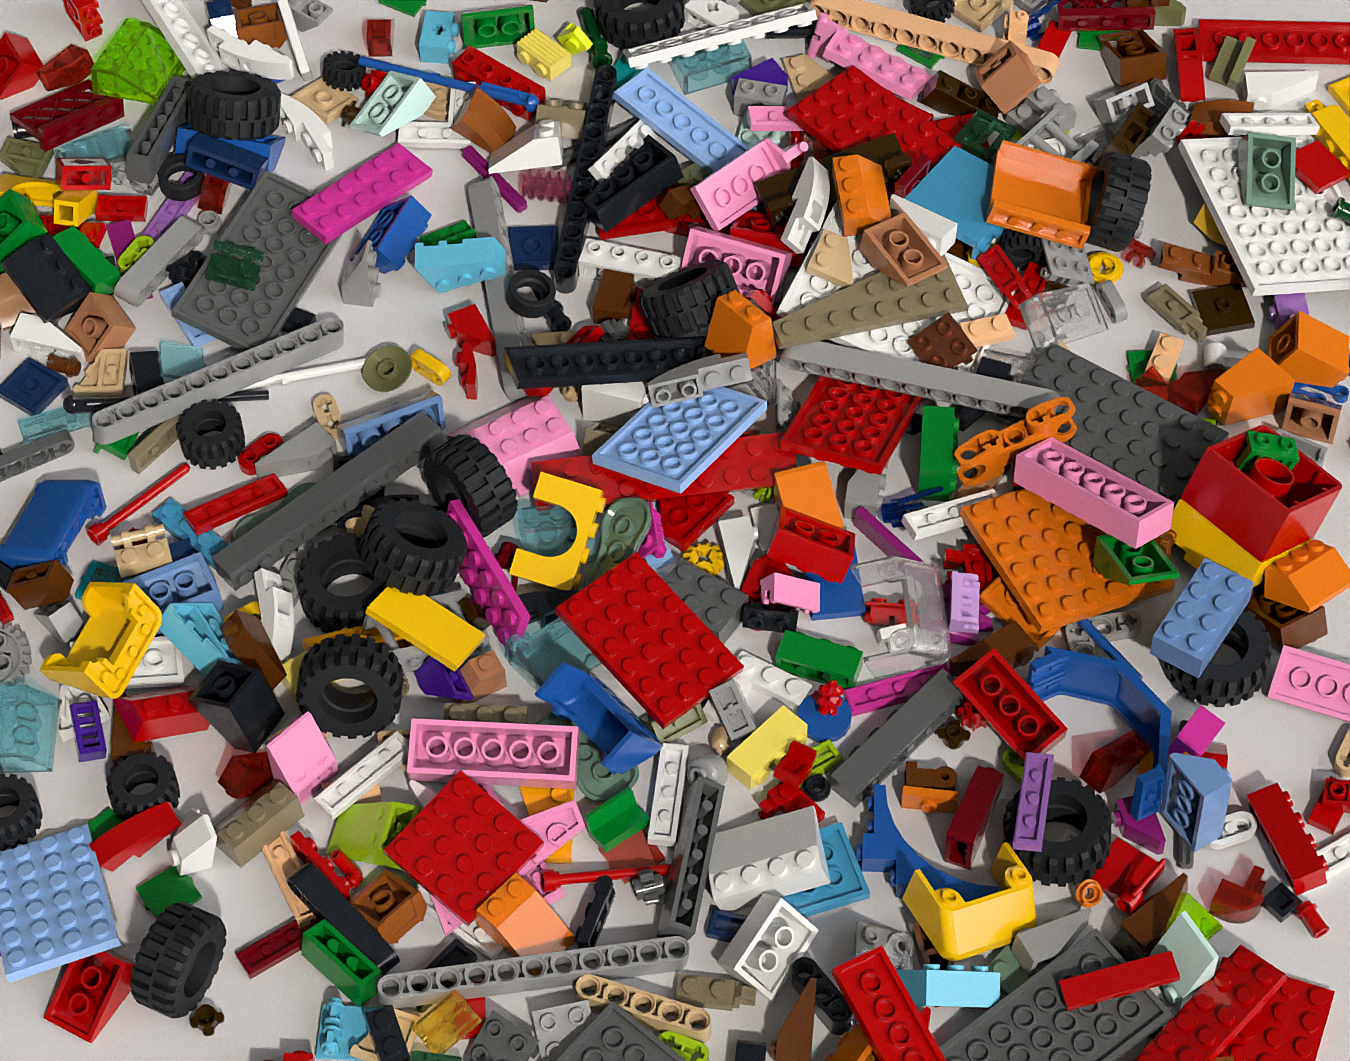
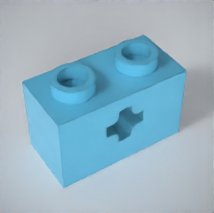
(438, 36)

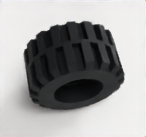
(207, 418)
(137, 771)
(26, 818)

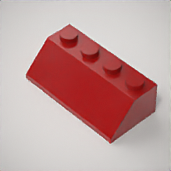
(1010, 706)

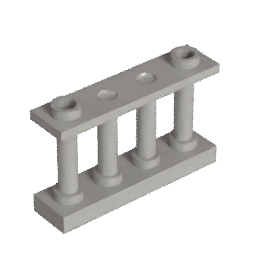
(1081, 153)
(412, 657)

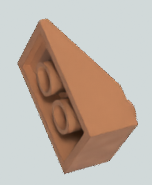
(901, 251)

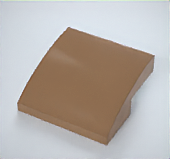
(11, 303)

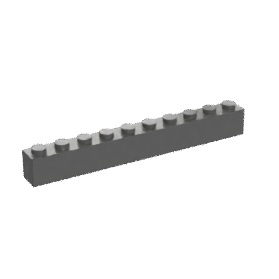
(328, 500)

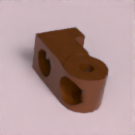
(940, 778)

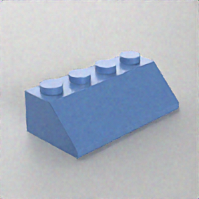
(365, 431)
(180, 582)
(1196, 798)

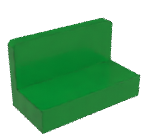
(616, 820)

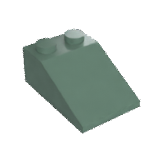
(1267, 170)

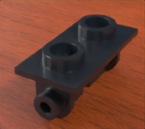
(761, 618)

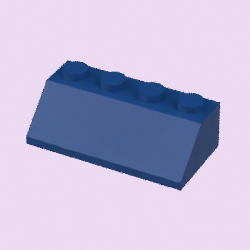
(268, 146)

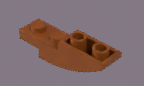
(1200, 267)

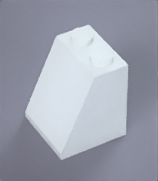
(614, 402)

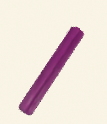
(508, 193)

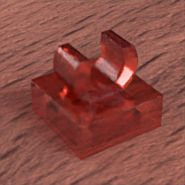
(1140, 250)

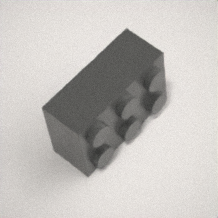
(709, 598)

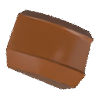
(261, 23)
(1209, 115)
(484, 121)
(390, 906)

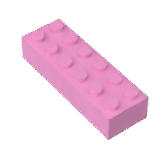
(1093, 492)
(494, 753)

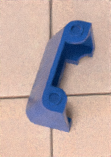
(52, 522)

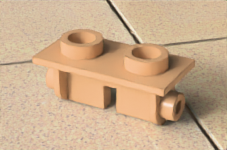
(1017, 26)

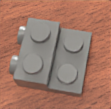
(1036, 103)
(1161, 134)

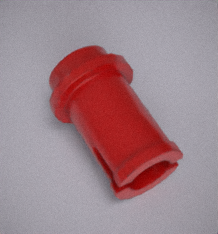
(1312, 919)

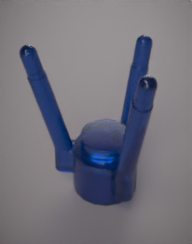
(1034, 24)
(893, 511)

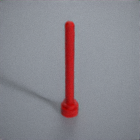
(99, 532)
(552, 880)

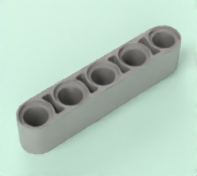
(150, 269)

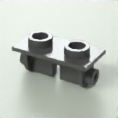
(1163, 98)

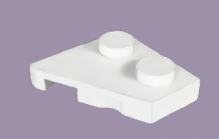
(69, 697)

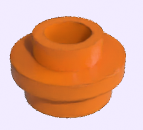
(1095, 894)

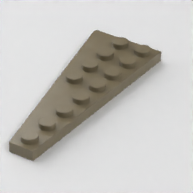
(871, 306)

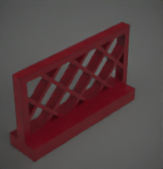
(1103, 18)
(69, 123)

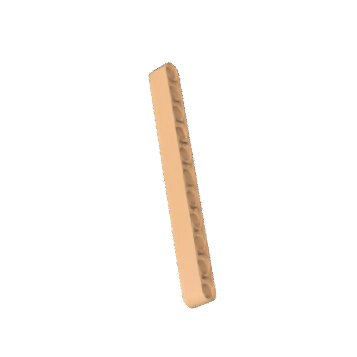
(927, 34)

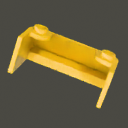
(975, 926)

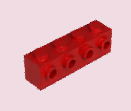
(477, 67)
(1287, 839)

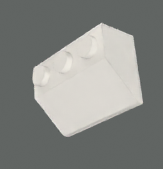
(767, 946)

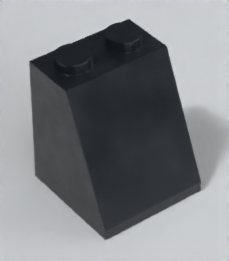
(238, 704)

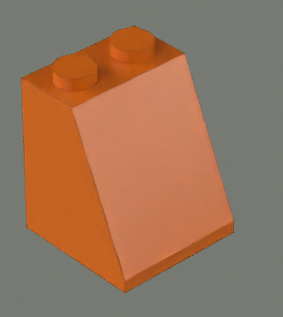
(740, 328)
(1310, 351)
(1250, 390)
(808, 492)

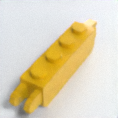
(1333, 129)

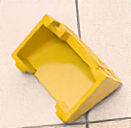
(111, 642)

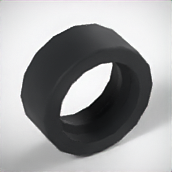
(179, 192)
(525, 307)

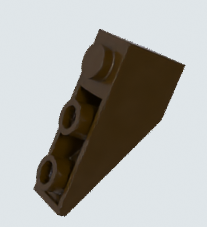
(955, 97)

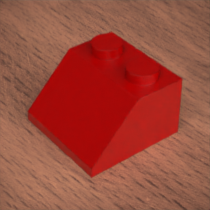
(17, 65)

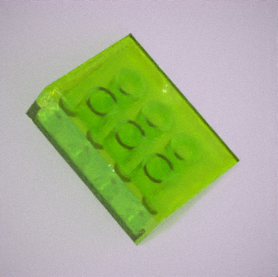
(136, 64)

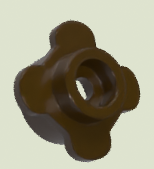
(349, 113)
(950, 741)
(201, 1014)

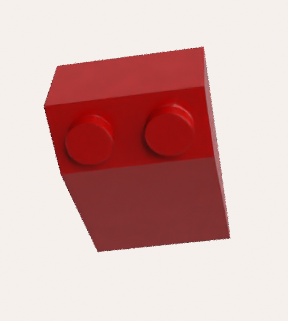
(90, 993)

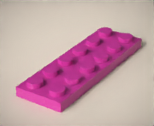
(361, 193)
(488, 581)

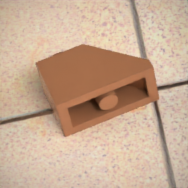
(483, 676)

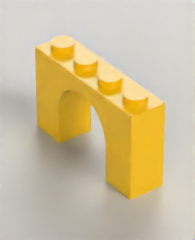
(69, 206)
(562, 570)

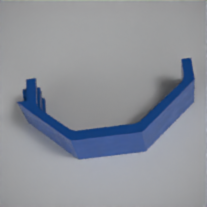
(1119, 687)

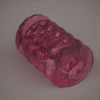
(547, 186)

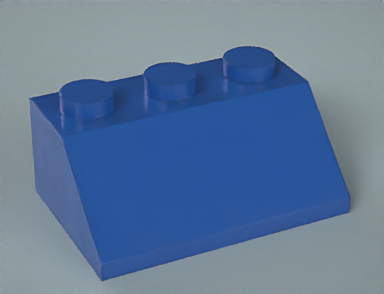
(395, 233)

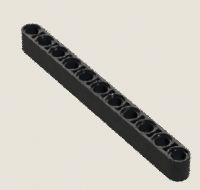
(591, 149)

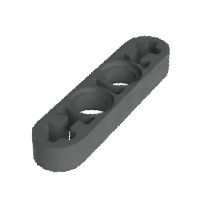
(52, 447)

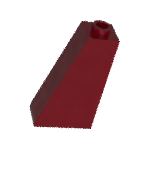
(972, 817)

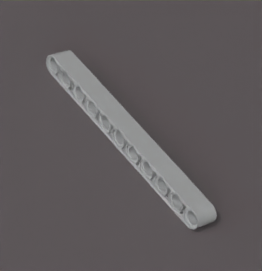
(507, 325)
(915, 378)
(217, 380)
(545, 963)

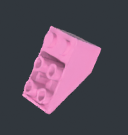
(301, 758)

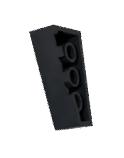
(634, 184)

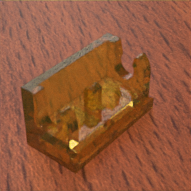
(446, 1023)

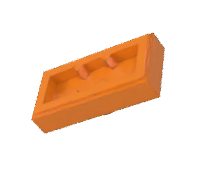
(929, 799)

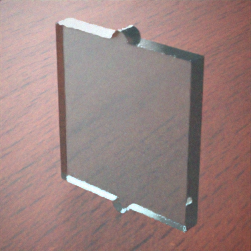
(179, 360)

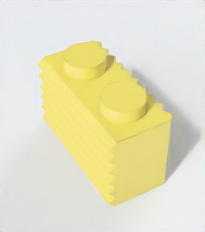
(543, 54)

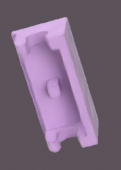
(964, 603)

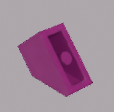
(1144, 832)

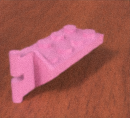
(847, 50)
(732, 187)
(1312, 683)

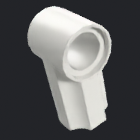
(1218, 356)

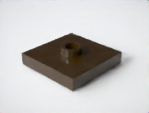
(1223, 309)

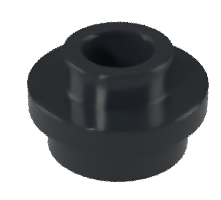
(817, 781)

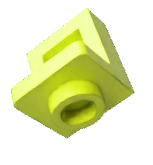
(574, 39)

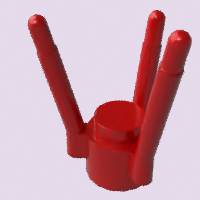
(1131, 898)

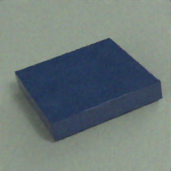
(533, 247)
(32, 387)

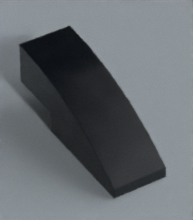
(542, 604)

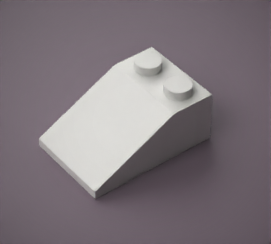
(531, 149)

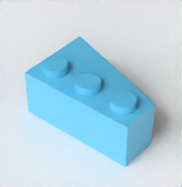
(460, 264)
(197, 634)
(952, 986)

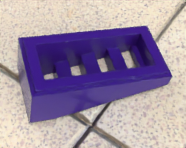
(99, 749)

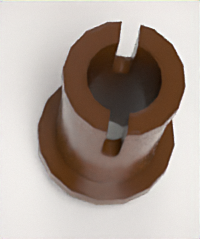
(70, 367)

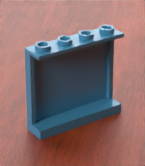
(960, 192)

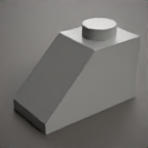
(61, 621)

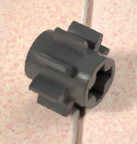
(613, 331)
(648, 886)

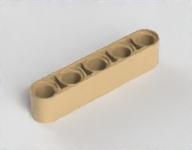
(659, 1007)

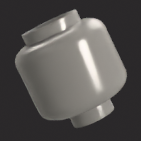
(709, 767)

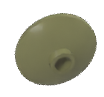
(381, 363)

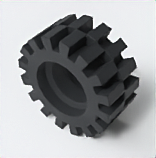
(937, 12)
(343, 71)
(1022, 248)

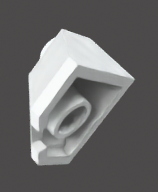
(193, 844)

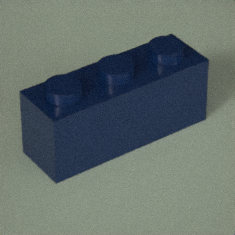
(225, 161)

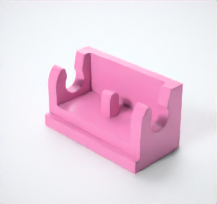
(791, 592)

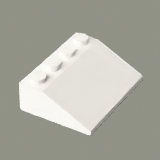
(767, 857)

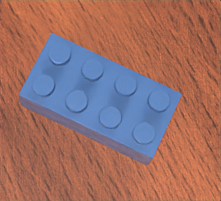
(1201, 617)

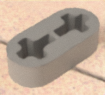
(1111, 301)

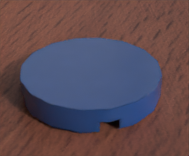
(825, 727)

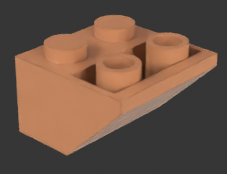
(1008, 77)

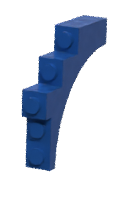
(887, 851)

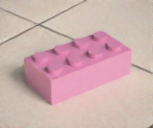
(750, 262)

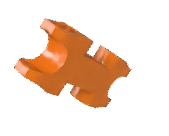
(995, 448)

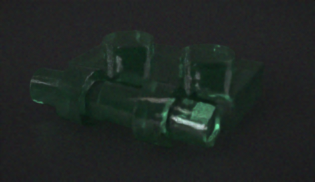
(233, 271)

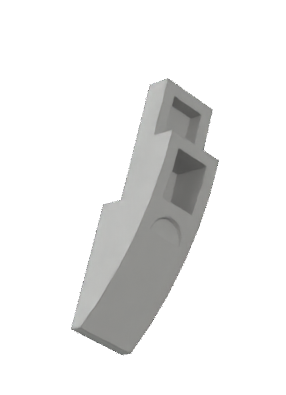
(697, 376)

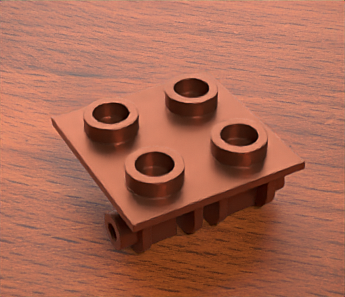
(943, 344)

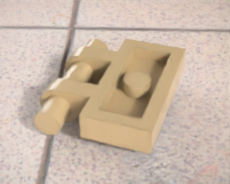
(142, 557)

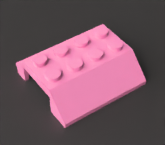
(522, 435)

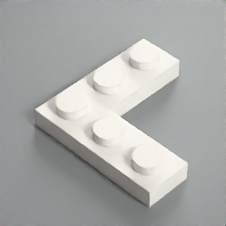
(436, 133)
(766, 679)

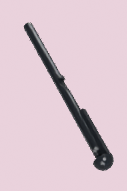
(92, 405)

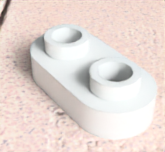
(1231, 834)

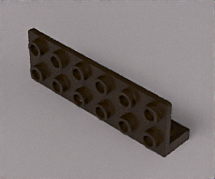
(778, 190)

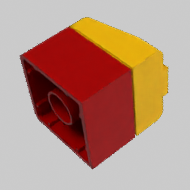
(1252, 516)

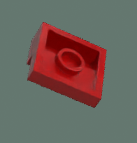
(84, 17)

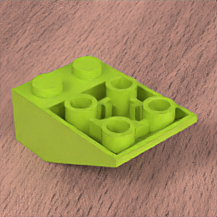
(369, 828)

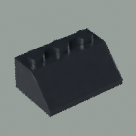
(47, 278)

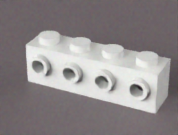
(644, 264)

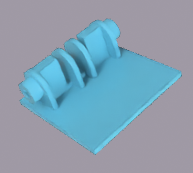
(340, 1030)

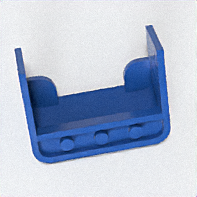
(600, 716)

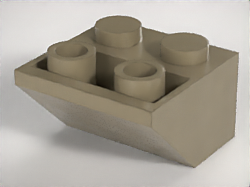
(570, 115)

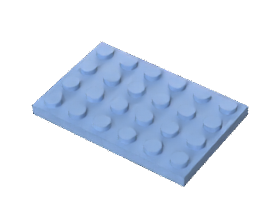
(679, 439)
(53, 904)

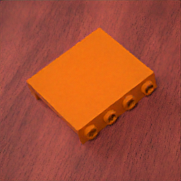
(1040, 194)

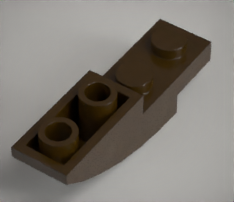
(1131, 132)

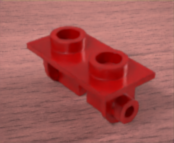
(881, 610)

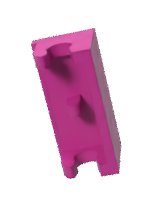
(1197, 733)

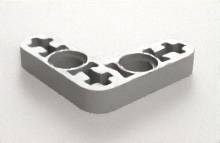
(1084, 641)

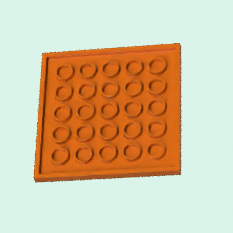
(1049, 560)

